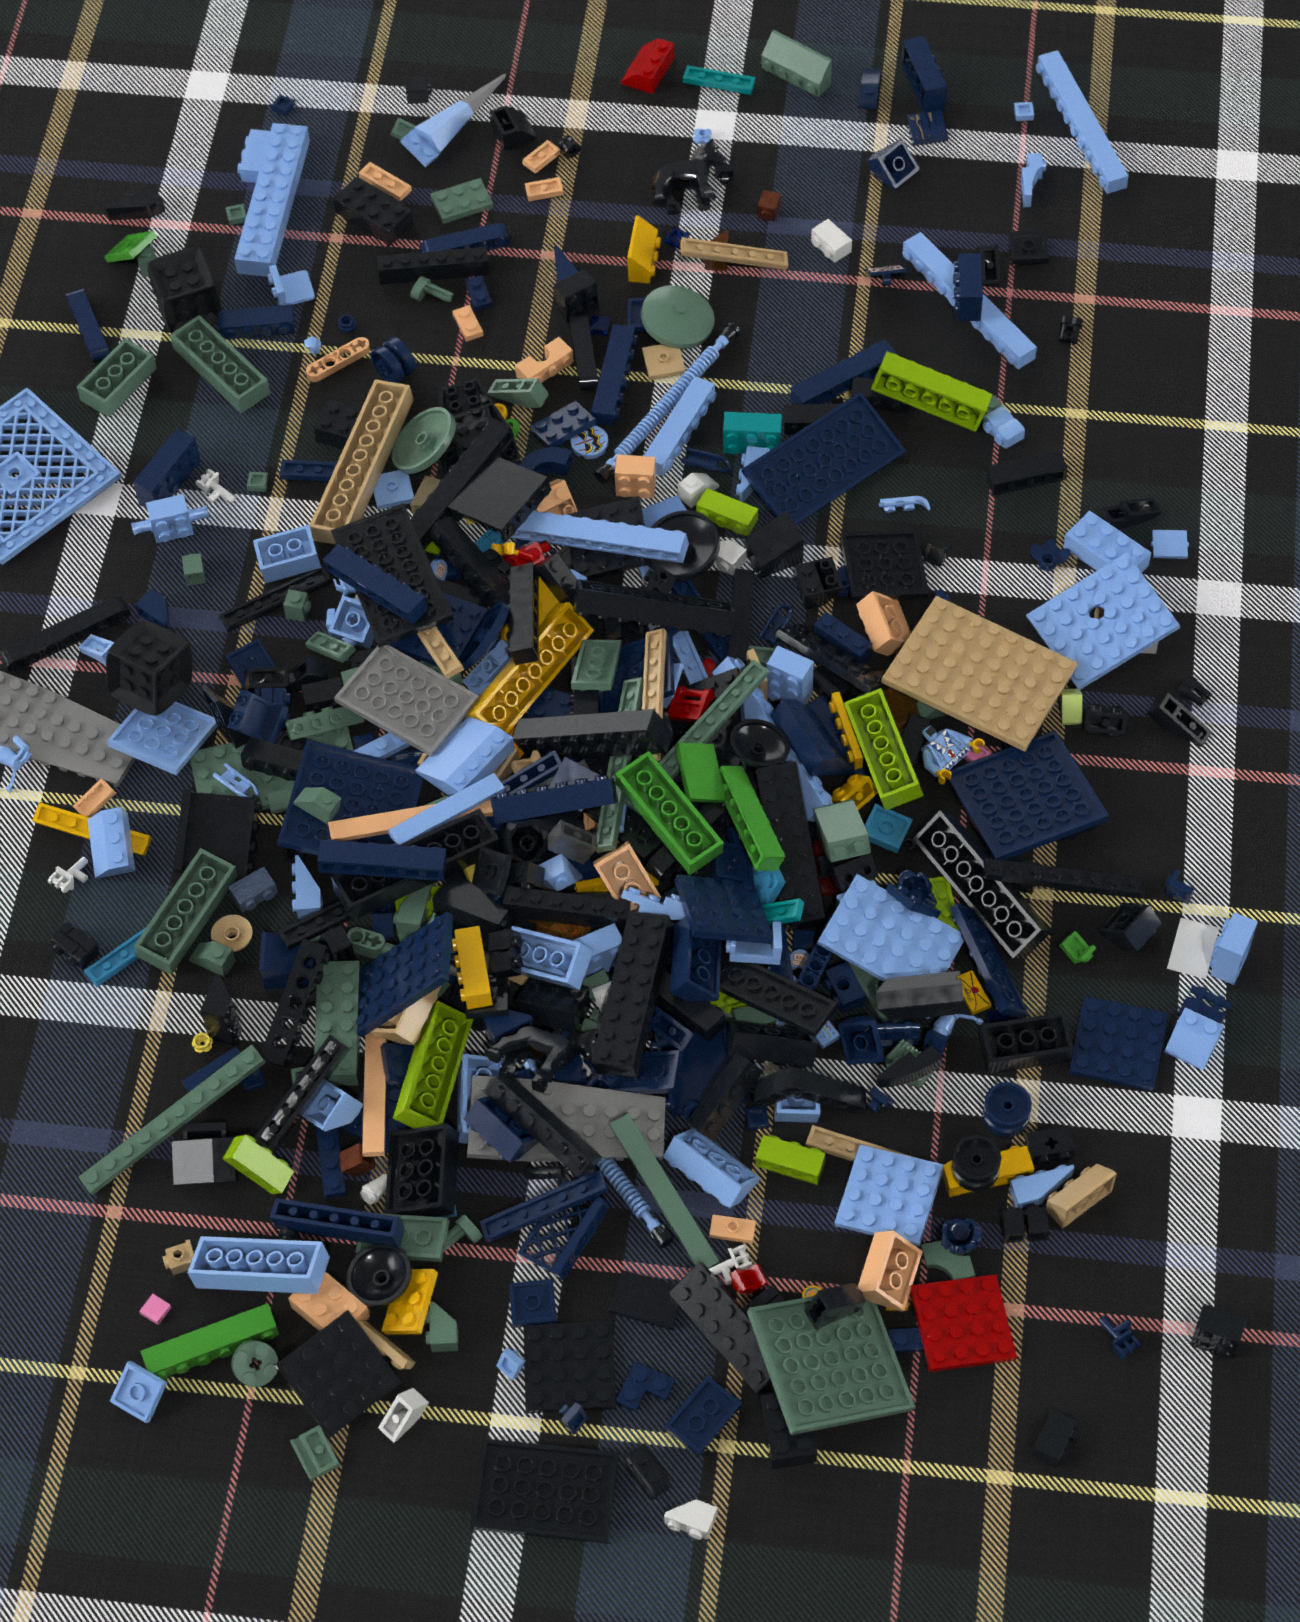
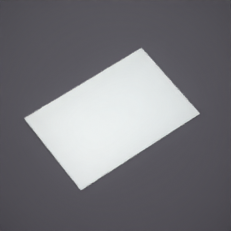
(1193, 948)

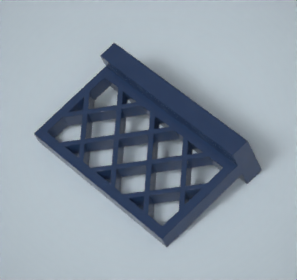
(576, 1242)

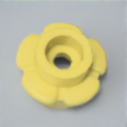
(198, 1039)

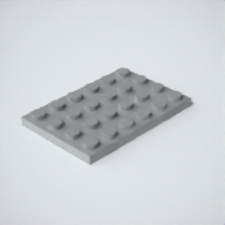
(406, 699)

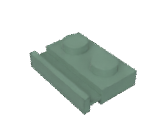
(315, 1453)

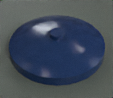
(486, 636)

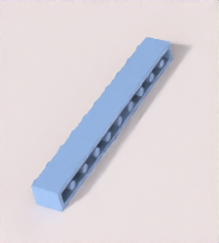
(1082, 122)
(993, 322)
(604, 536)
(758, 708)

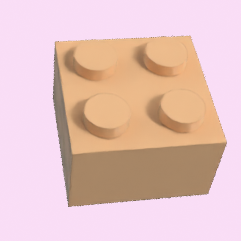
(635, 476)

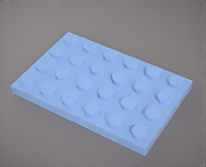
(886, 936)

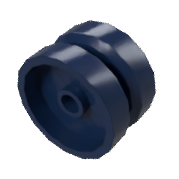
(393, 360)
(1007, 1109)

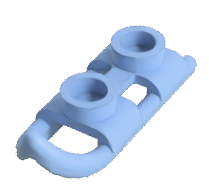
(907, 503)
(241, 788)

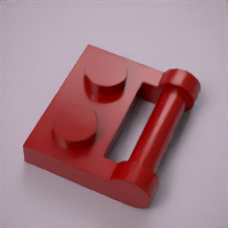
(689, 710)

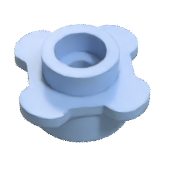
(702, 136)

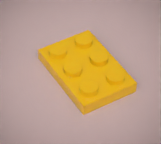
(410, 1310)

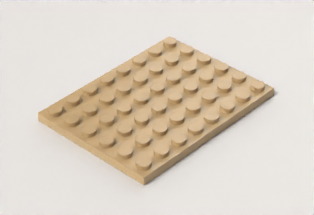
(980, 673)

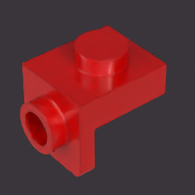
(748, 1280)

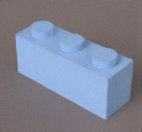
(253, 155)

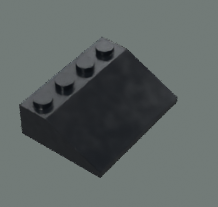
(422, 1171)

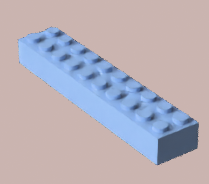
(272, 199)

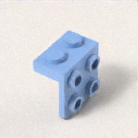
(290, 288)

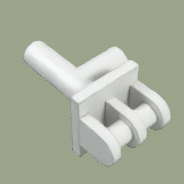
(210, 481)
(65, 880)
(725, 1266)

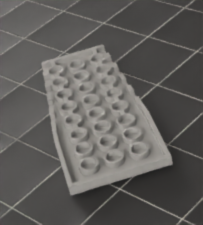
(59, 731)
(587, 1113)

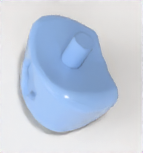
(313, 344)

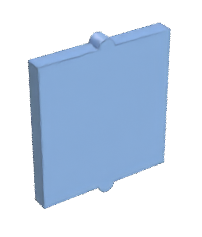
(1170, 544)

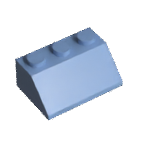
(111, 843)

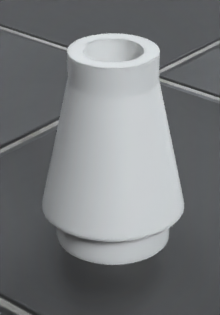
(374, 1190)

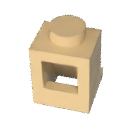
(182, 1263)

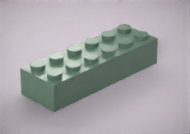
(220, 364)
(185, 911)
(337, 1016)

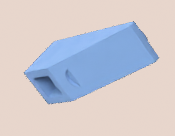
(745, 488)
(489, 666)
(307, 892)
(1037, 1187)

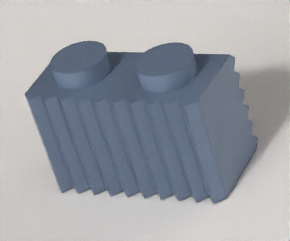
(253, 889)

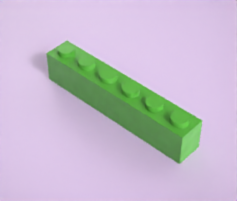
(750, 820)
(209, 1342)

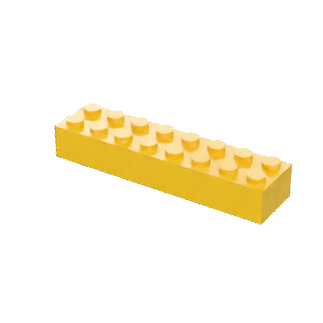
(520, 685)

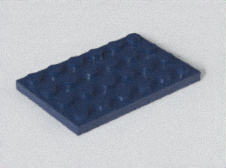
(405, 974)

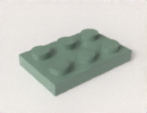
(461, 200)

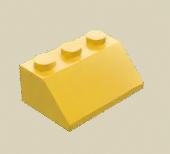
(643, 251)

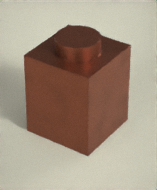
(769, 205)
(354, 1163)

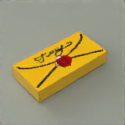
(973, 993)

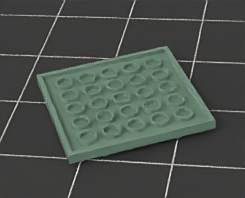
(832, 1372)

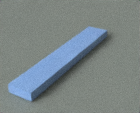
(447, 809)

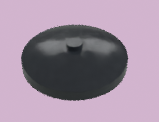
(702, 547)

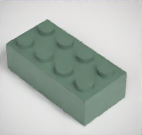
(116, 377)

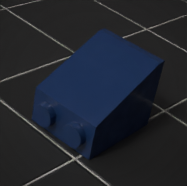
(277, 962)

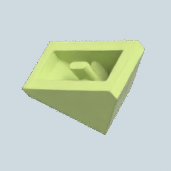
(1071, 706)

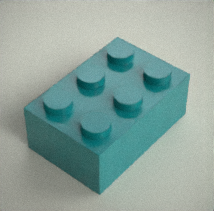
(750, 430)

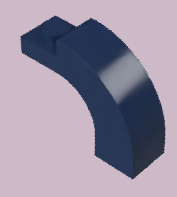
(549, 460)

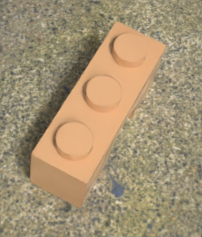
(558, 357)

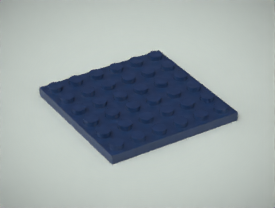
(365, 787)
(1026, 797)

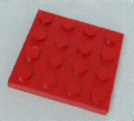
(963, 1323)

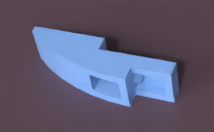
(672, 904)

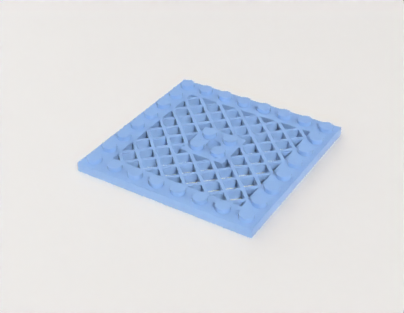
(104, 474)

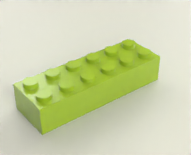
(931, 391)
(883, 749)
(433, 1068)

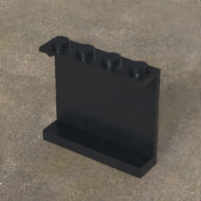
(501, 496)
(219, 825)

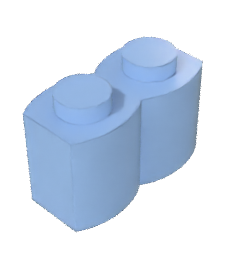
(1003, 427)

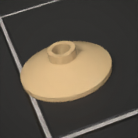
(229, 926)

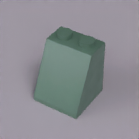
(841, 831)

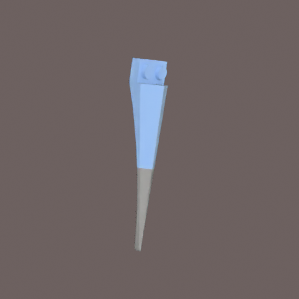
(434, 134)

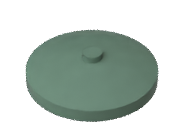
(677, 317)
(423, 440)

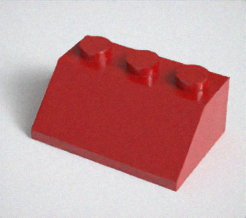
(650, 65)

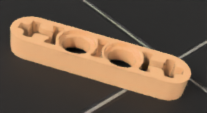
(339, 361)

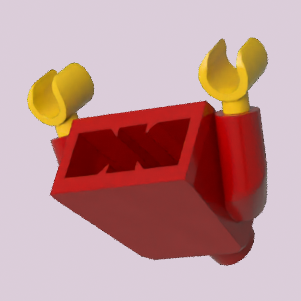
(524, 554)

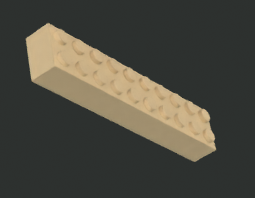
(362, 458)

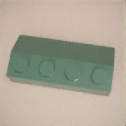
(797, 64)

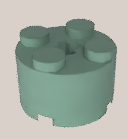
(243, 1357)

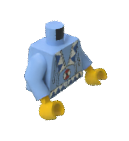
(945, 750)

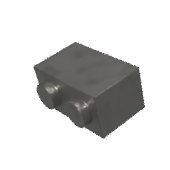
(571, 842)

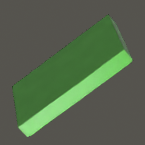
(130, 246)
(700, 772)

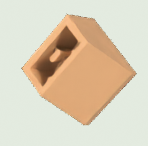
(559, 499)

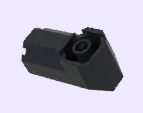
(528, 837)
(920, 996)

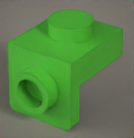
(1077, 948)

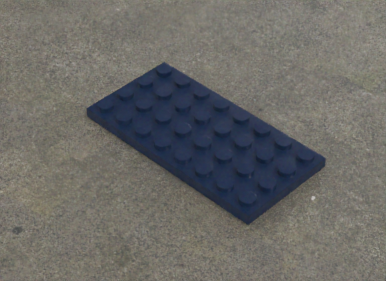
(824, 460)

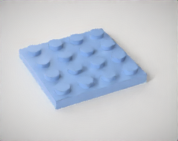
(163, 739)
(889, 1194)

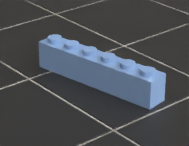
(681, 423)

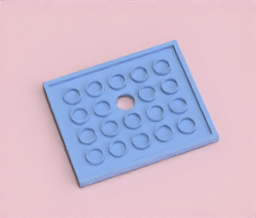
(1130, 623)

